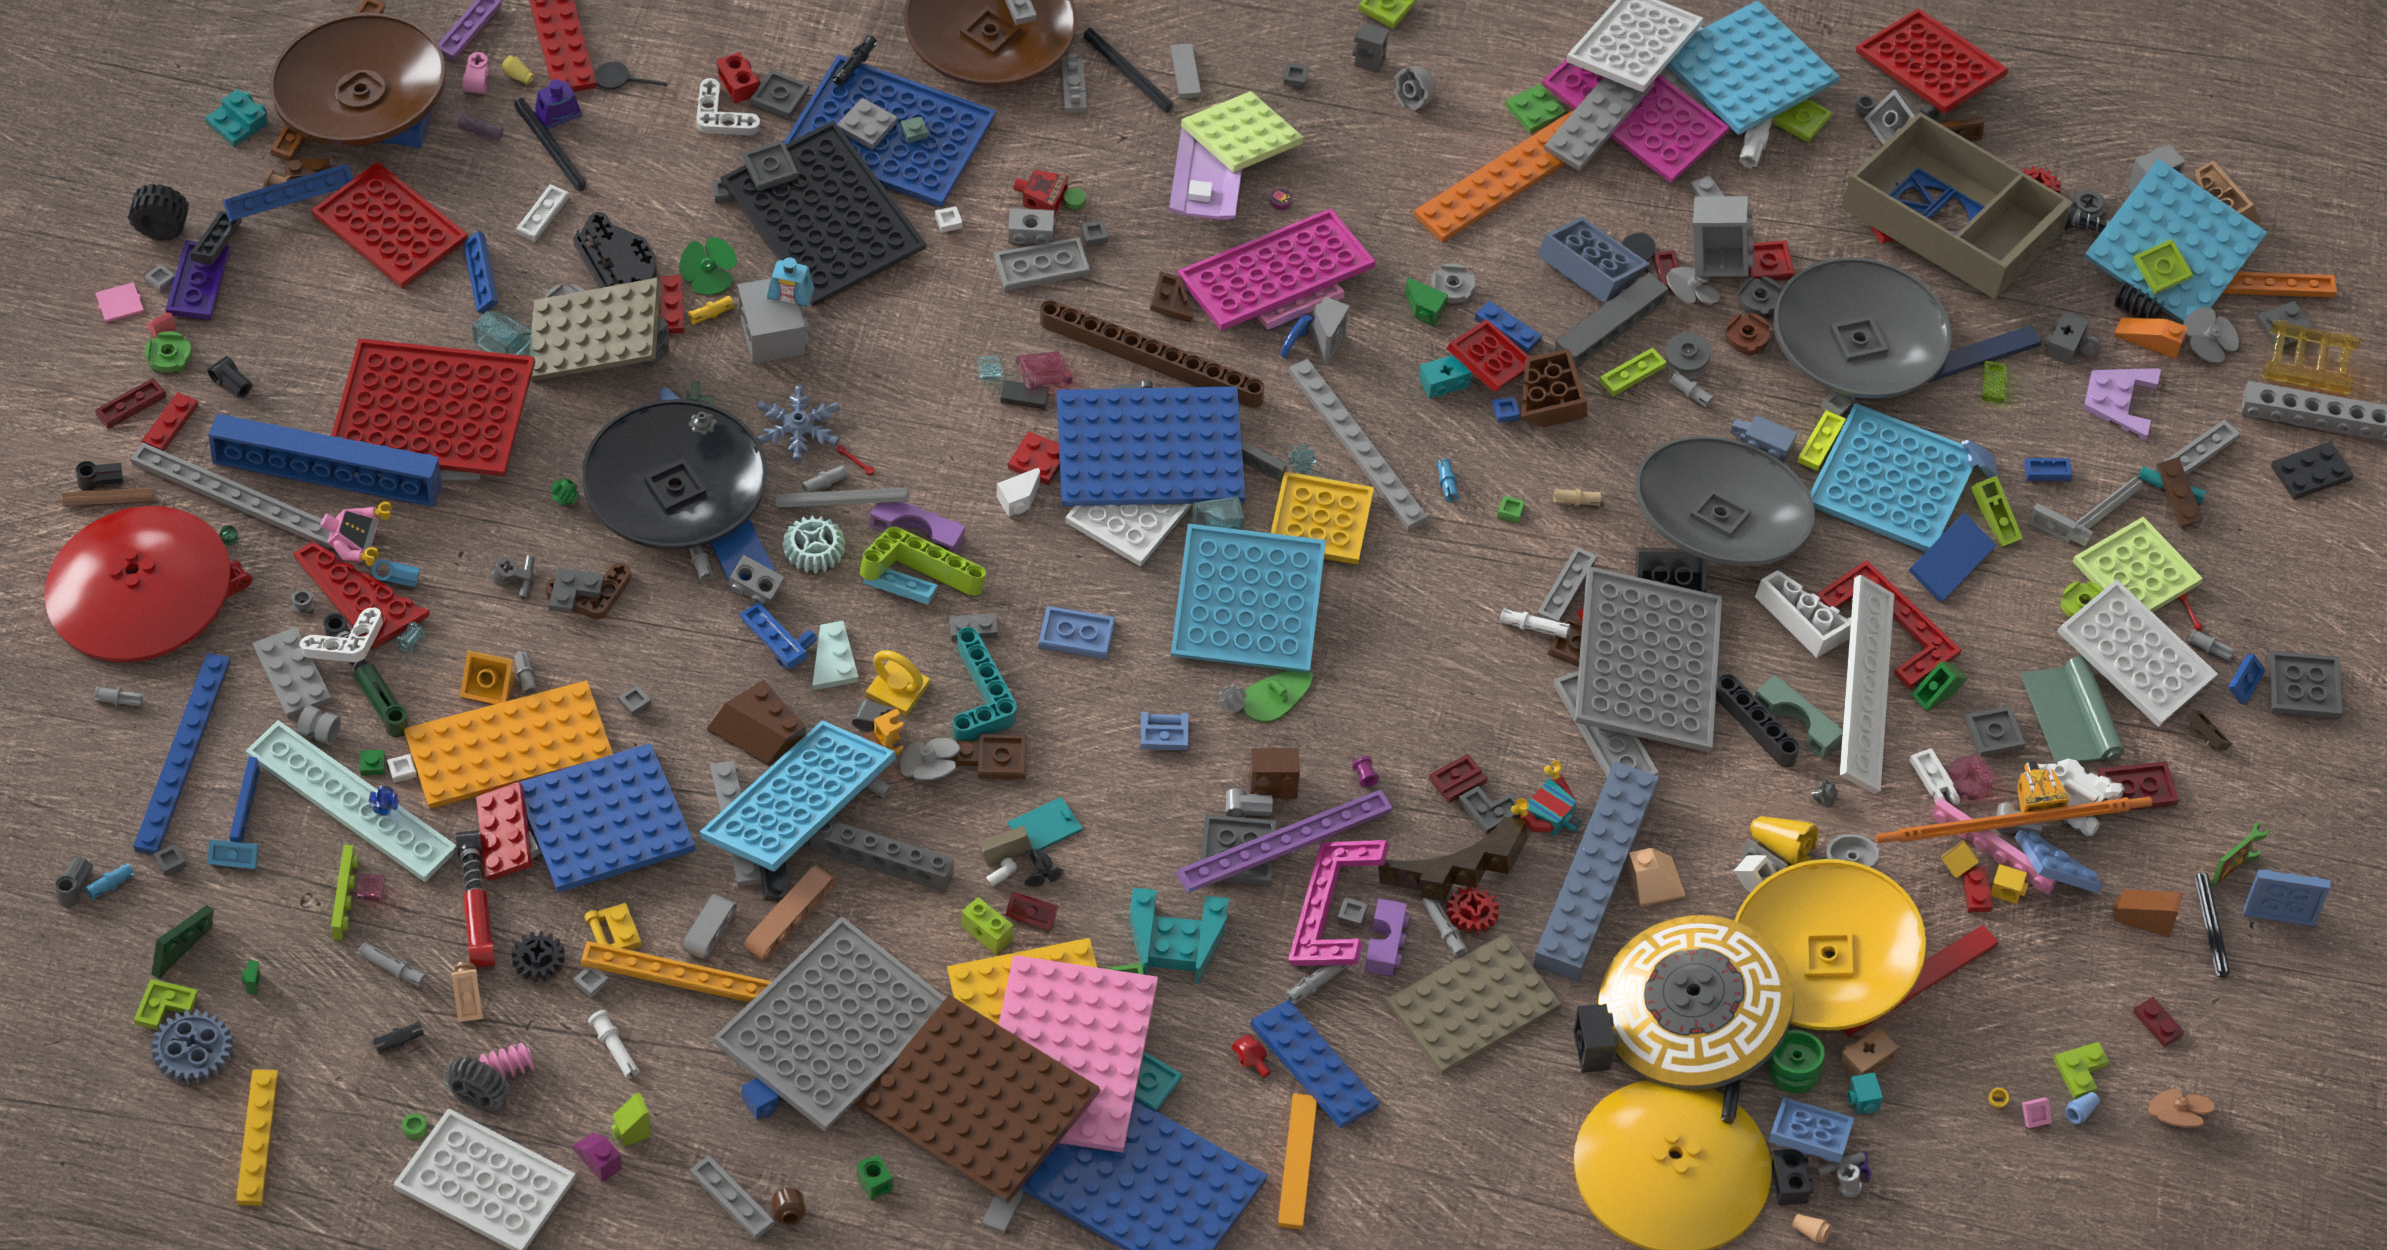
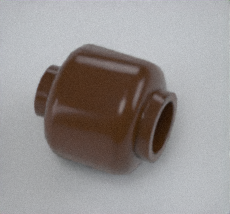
(788, 1206)

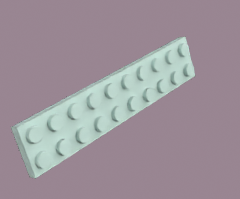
(346, 799)

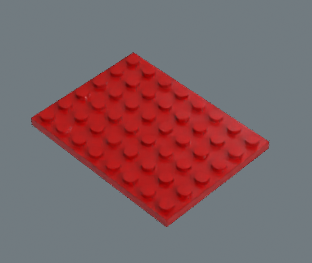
(436, 402)

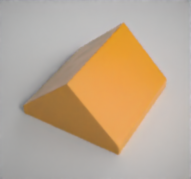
(487, 678)

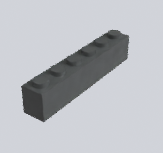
(1613, 319)

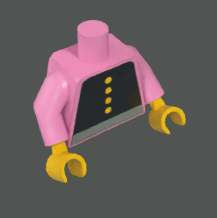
(354, 532)

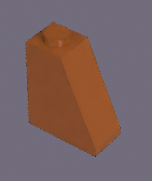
(2148, 910)

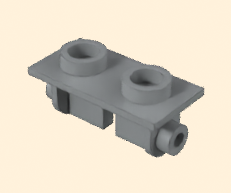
(1755, 848)

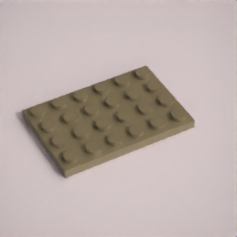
(595, 329)
(1473, 1003)

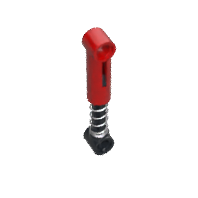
(475, 900)

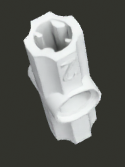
(1754, 143)

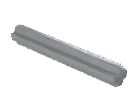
(2110, 503)

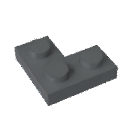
(572, 583)
(1484, 812)

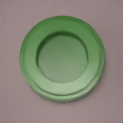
(1074, 198)
(414, 1126)

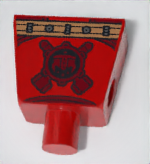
(1043, 190)

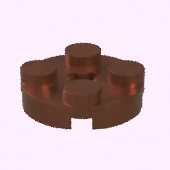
(1747, 343)

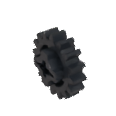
(526, 953)

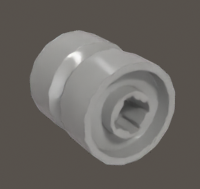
(322, 726)

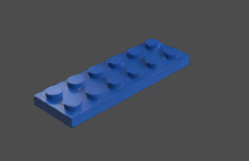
(1314, 1064)

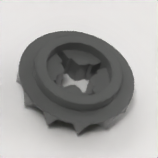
(2085, 197)

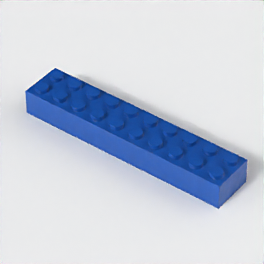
(325, 460)

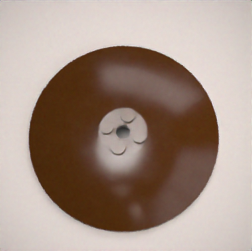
(955, 44)

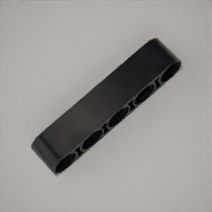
(1760, 730)

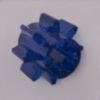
(383, 800)

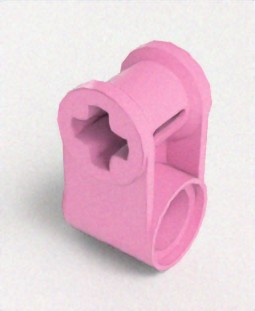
(476, 74)

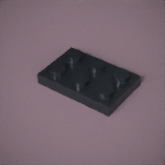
(2312, 470)

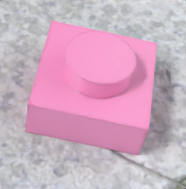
(2037, 1112)

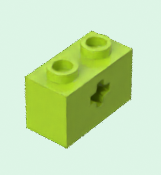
(987, 925)

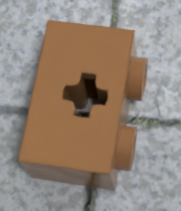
(1869, 1054)

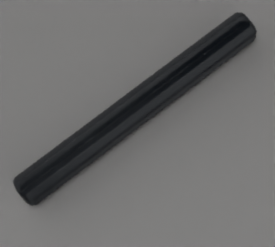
(2212, 925)

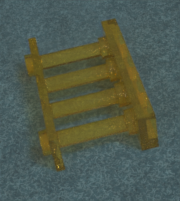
(2312, 378)

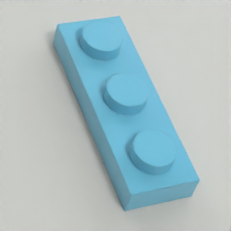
(904, 586)

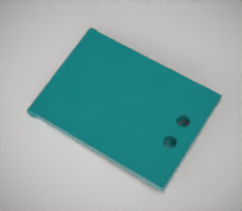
(1048, 824)

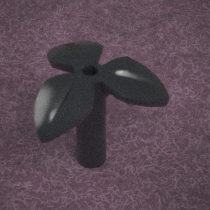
(1043, 865)

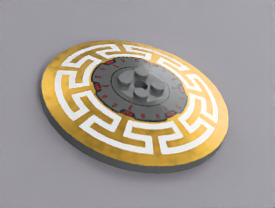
(1707, 1036)

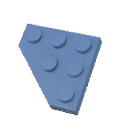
(2056, 863)

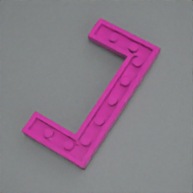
(1307, 944)

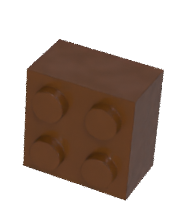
(1274, 772)

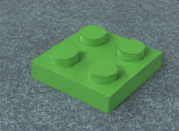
(1535, 108)

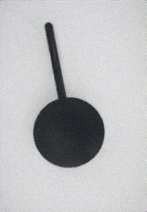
(615, 74)
(1641, 245)

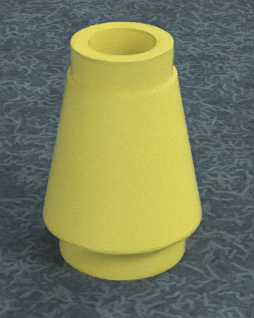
(516, 69)

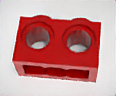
(737, 77)

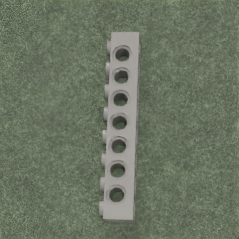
(2315, 410)

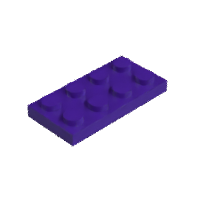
(196, 285)

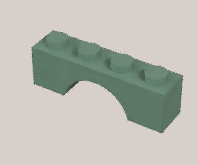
(1781, 699)

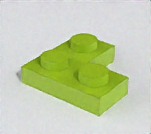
(163, 997)
(2076, 1068)

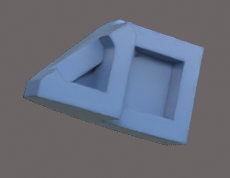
(1981, 456)

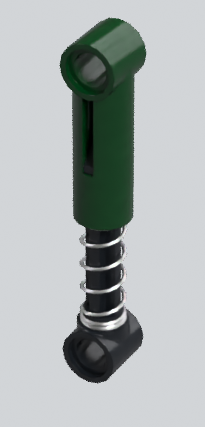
(371, 682)

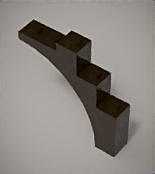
(1437, 875)

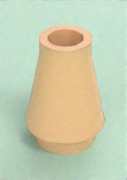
(1814, 1228)

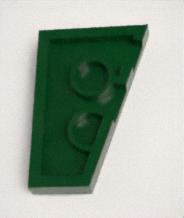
(180, 939)

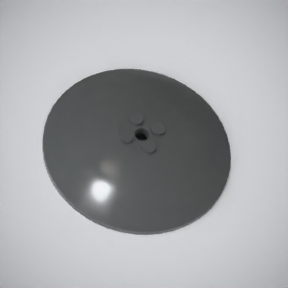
(1867, 299)
(1698, 477)

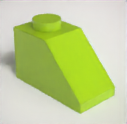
(631, 1121)

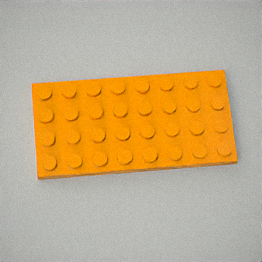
(506, 743)

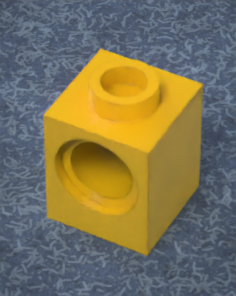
(2009, 884)

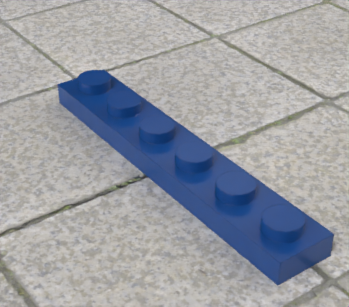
(287, 192)

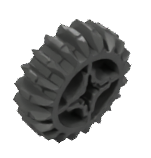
(477, 1084)

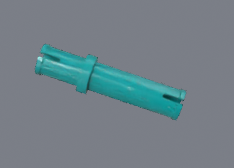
(2153, 477)

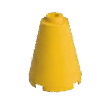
(1786, 837)

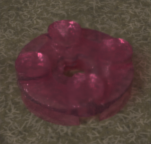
(1973, 766)

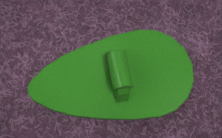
(1276, 695)

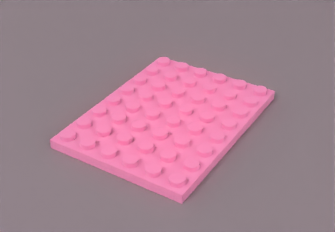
(1091, 1024)

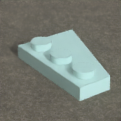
(834, 658)

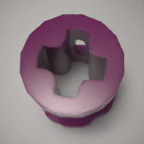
(1365, 772)

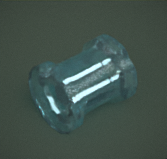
(410, 637)

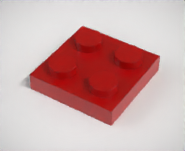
(1036, 453)

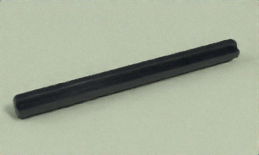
(1128, 69)
(550, 144)

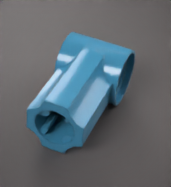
(398, 573)

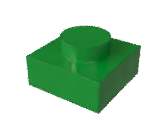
(372, 762)
(251, 977)

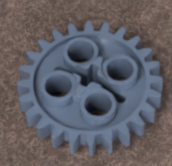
(192, 1046)

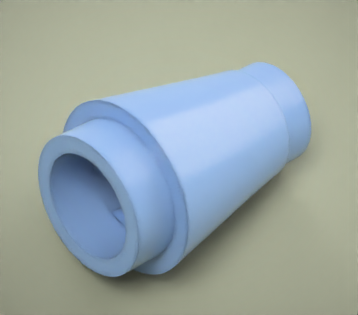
(2081, 1108)

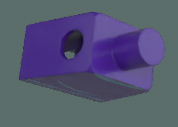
(556, 104)

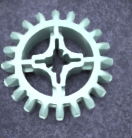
(816, 551)

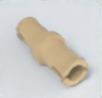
(1577, 497)

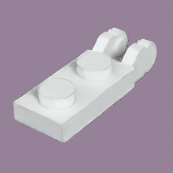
(1934, 776)

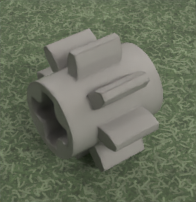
(1232, 698)

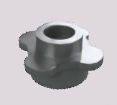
(302, 596)

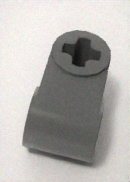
(867, 712)

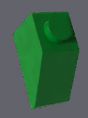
(1425, 302)
(1939, 685)

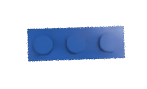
(1514, 329)

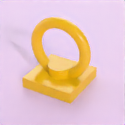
(897, 683)

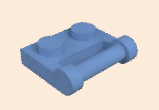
(1164, 736)

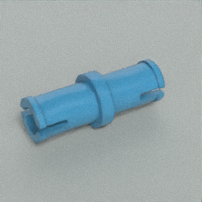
(1447, 480)
(109, 881)

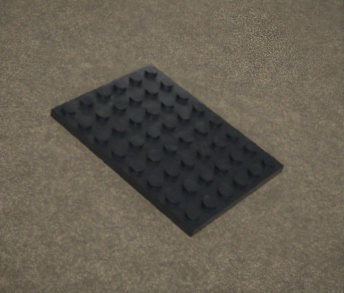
(830, 216)

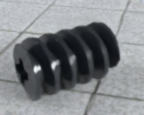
(2136, 303)

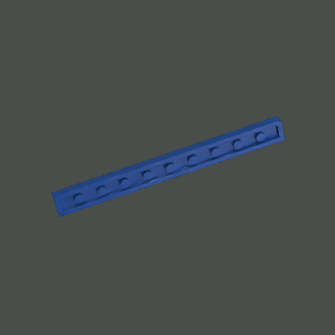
(181, 754)

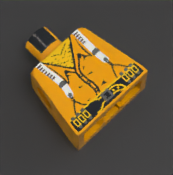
(2040, 789)

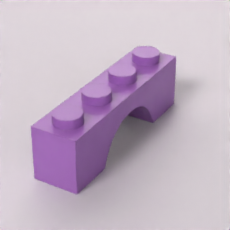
(941, 531)

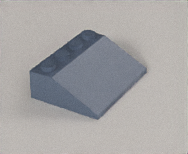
(1591, 259)

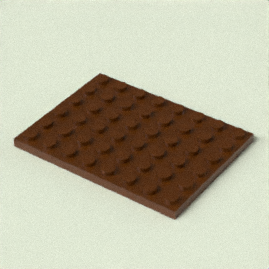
(978, 1098)

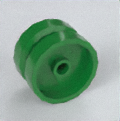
(1797, 1062)

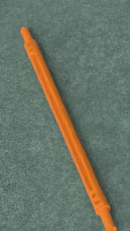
(2011, 820)

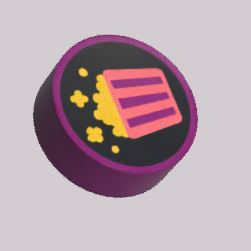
(1281, 199)

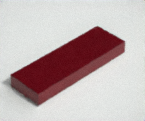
(130, 403)

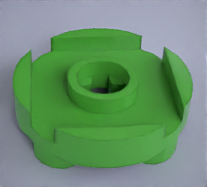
(172, 362)

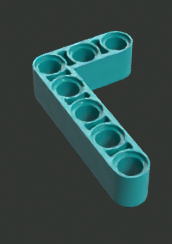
(970, 648)

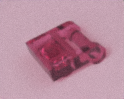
(1038, 366)

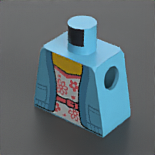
(791, 283)

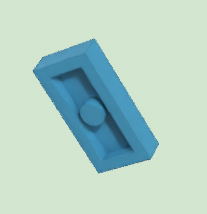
(233, 854)

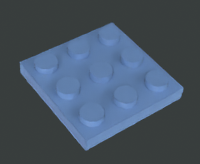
(2286, 897)
(1811, 1130)

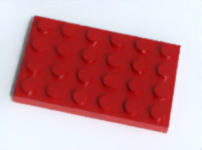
(1931, 60)
(389, 224)

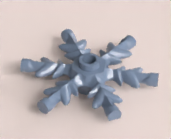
(798, 423)

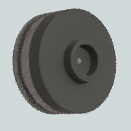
(1688, 355)

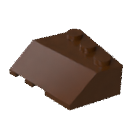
(1552, 390)
(759, 724)

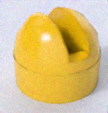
(1998, 1093)

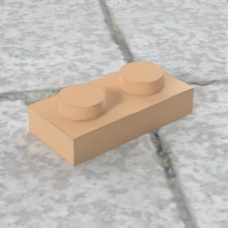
(467, 995)

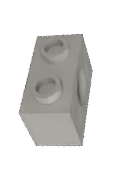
(1030, 226)

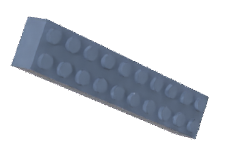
(1595, 871)

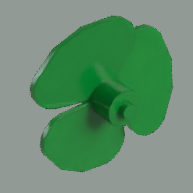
(704, 271)

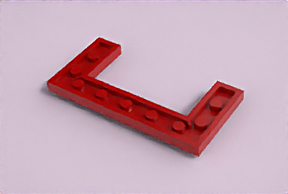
(1936, 643)

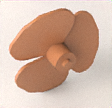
(2176, 1110)

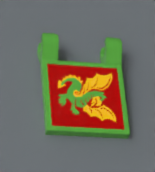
(2238, 856)

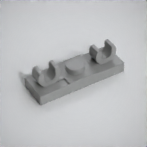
(1073, 84)

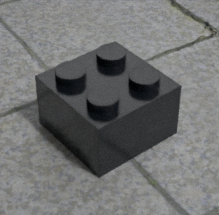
(1595, 1037)

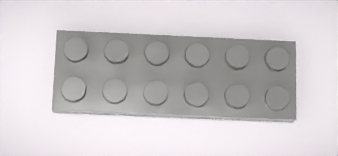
(1593, 122)
(1605, 744)

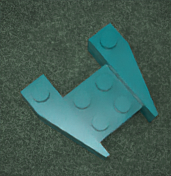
(1176, 941)

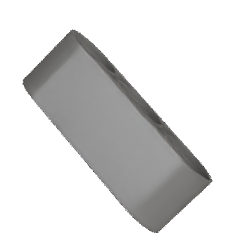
(709, 926)

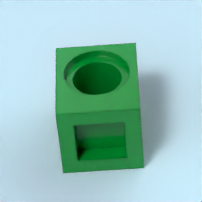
(874, 1185)

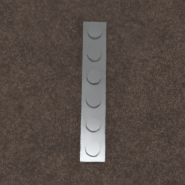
(727, 790)

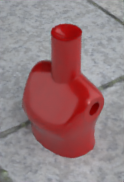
(1251, 1053)

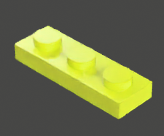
(1821, 440)

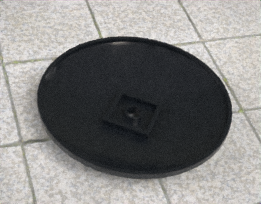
(652, 447)

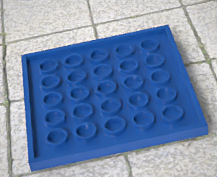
(605, 818)

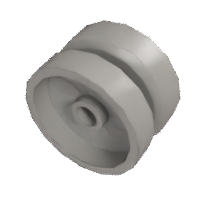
(1854, 849)

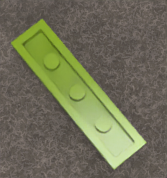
(343, 900)

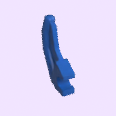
(1300, 329)

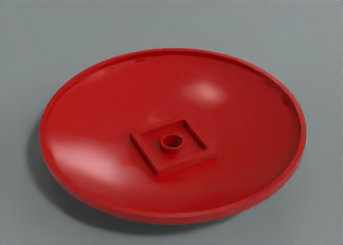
(141, 614)

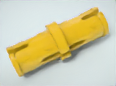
(711, 310)

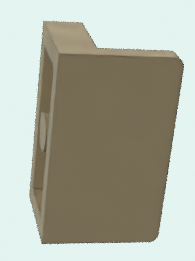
(1005, 845)

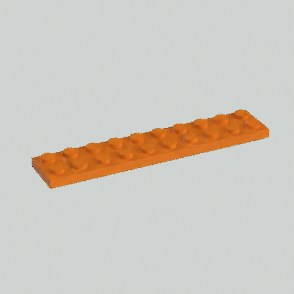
(1491, 185)

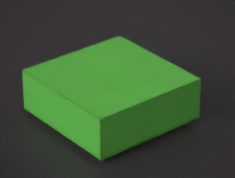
(1511, 509)

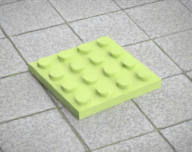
(1242, 131)
(2141, 563)

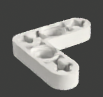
(712, 114)
(317, 646)

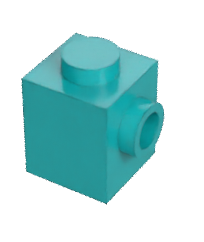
(1864, 1093)

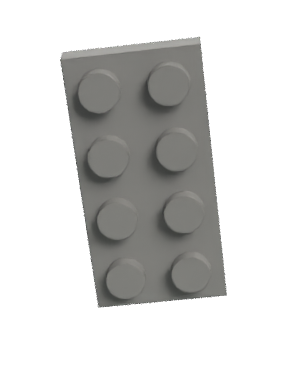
(290, 673)

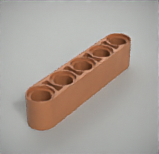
(789, 913)

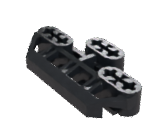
(625, 252)

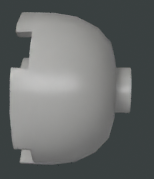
(1414, 87)

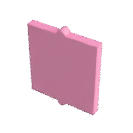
(119, 302)

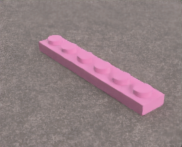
(1994, 846)

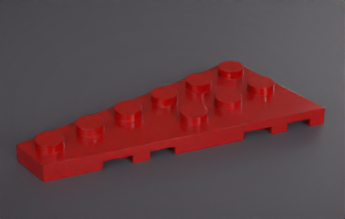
(356, 591)

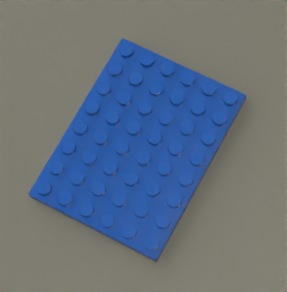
(918, 168)
(1149, 446)
(1156, 1195)

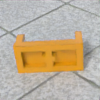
(887, 730)

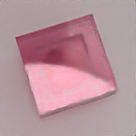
(371, 887)

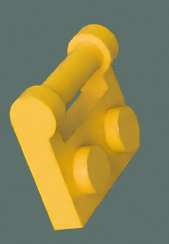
(619, 924)

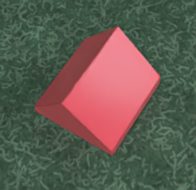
(161, 324)

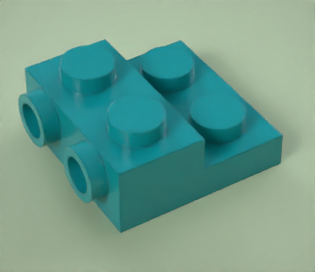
(237, 117)

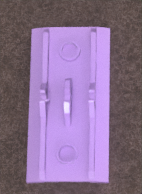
(1198, 164)

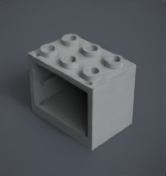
(1723, 236)
(771, 326)

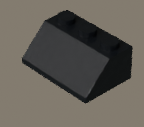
(1671, 567)

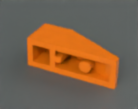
(2154, 334)

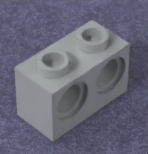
(759, 576)

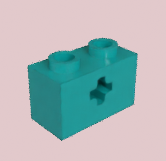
(1444, 376)

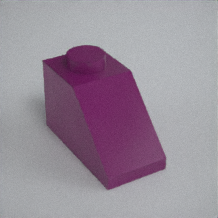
(599, 1155)

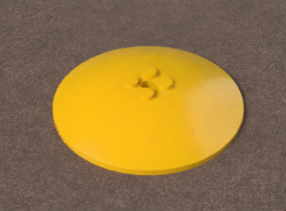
(1857, 917)
(1667, 1201)

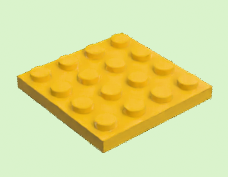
(1326, 512)

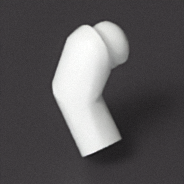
(1007, 869)

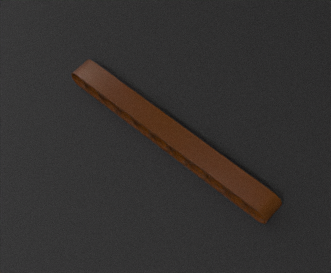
(1148, 352)

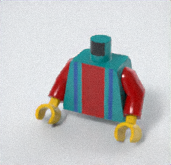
(1551, 805)

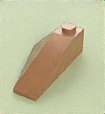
(2217, 183)

